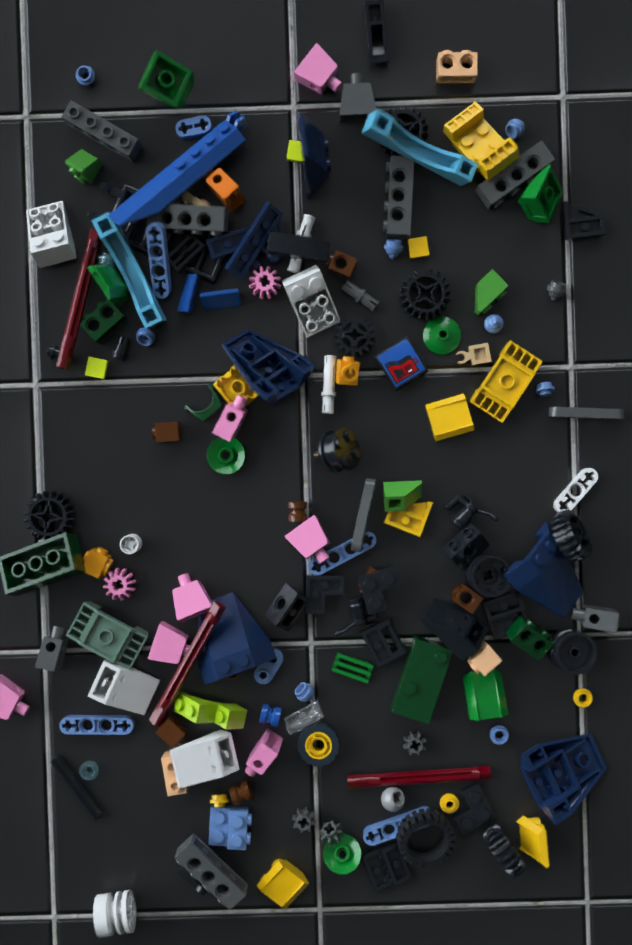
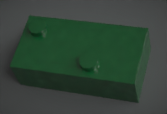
(41, 564)
(421, 679)

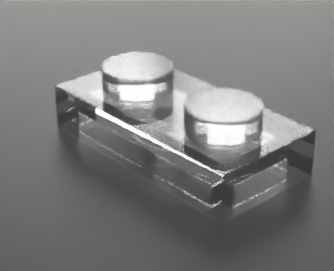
(303, 717)

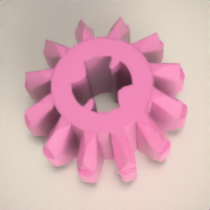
(257, 285)
(112, 586)

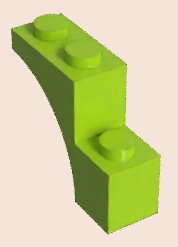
(204, 711)

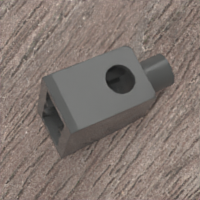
(356, 100)
(605, 619)
(51, 658)

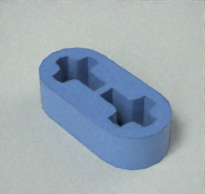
(192, 123)

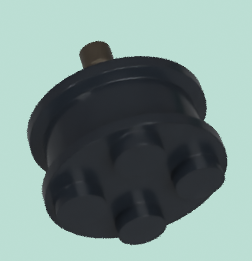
(339, 450)

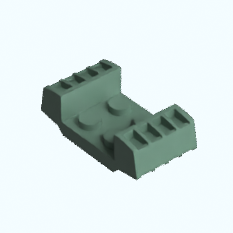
(107, 635)

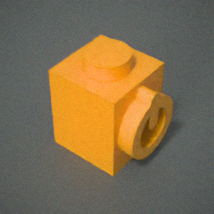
(347, 371)
(97, 562)

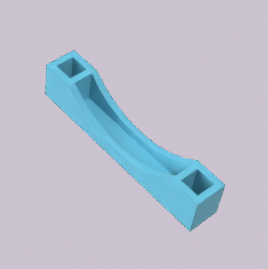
(391, 134)
(136, 281)

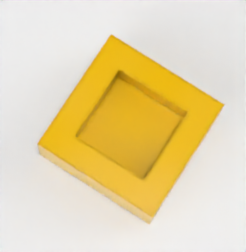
(418, 247)

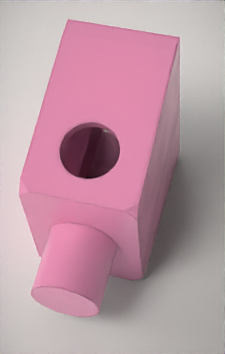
(318, 71)
(228, 425)
(310, 539)
(190, 599)
(169, 644)
(11, 699)
(263, 753)

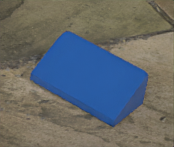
(188, 294)
(220, 299)

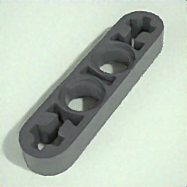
(588, 413)
(363, 515)

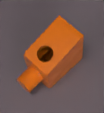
(224, 189)

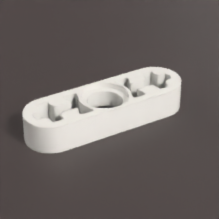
(580, 476)

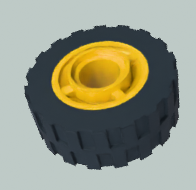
(312, 754)

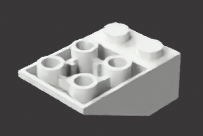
(50, 234)
(311, 300)
(123, 687)
(204, 759)

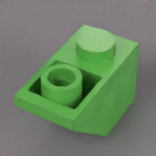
(83, 166)
(488, 289)
(401, 494)

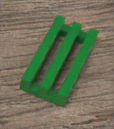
(349, 674)

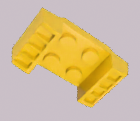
(480, 142)
(506, 381)

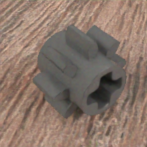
(414, 749)
(304, 813)
(331, 833)

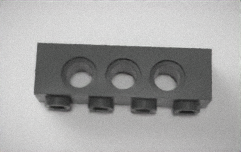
(102, 131)
(537, 154)
(405, 167)
(218, 215)
(210, 862)

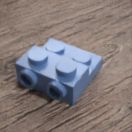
(230, 827)

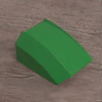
(167, 80)
(541, 196)
(111, 283)
(485, 695)

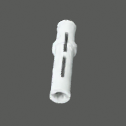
(305, 230)
(329, 384)

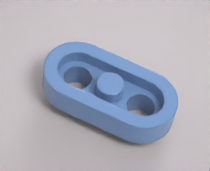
(269, 668)

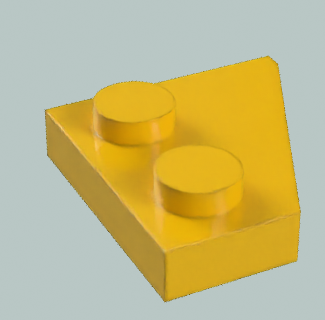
(410, 520)

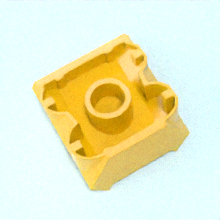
(233, 384)
(449, 417)
(534, 839)
(283, 883)

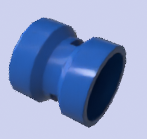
(270, 715)

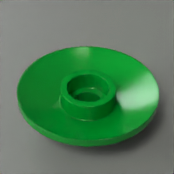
(433, 340)
(218, 462)
(350, 862)

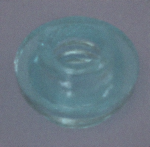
(106, 259)
(87, 775)

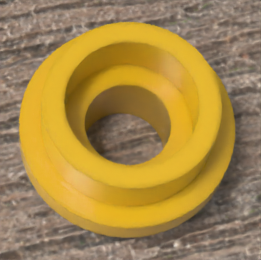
(588, 697)
(446, 798)
(219, 800)

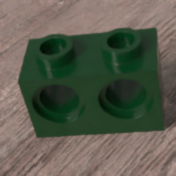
(106, 325)
(528, 639)

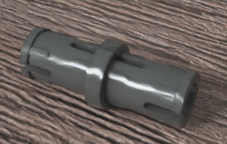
(360, 295)

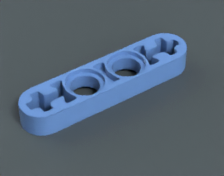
(155, 260)
(344, 556)
(97, 724)
(395, 821)

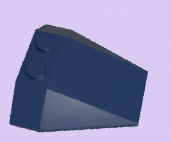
(313, 155)
(268, 366)
(546, 575)
(234, 643)
(562, 773)

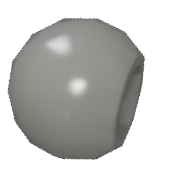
(392, 799)

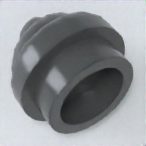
(556, 289)

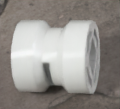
(127, 544)

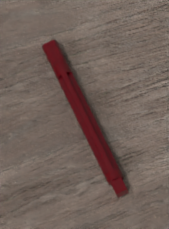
(78, 301)
(187, 663)
(418, 777)

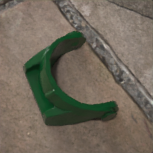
(210, 410)

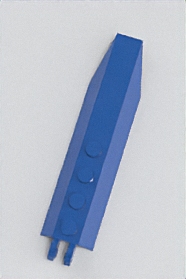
(183, 171)

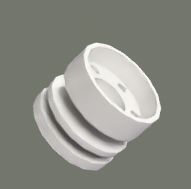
(114, 913)

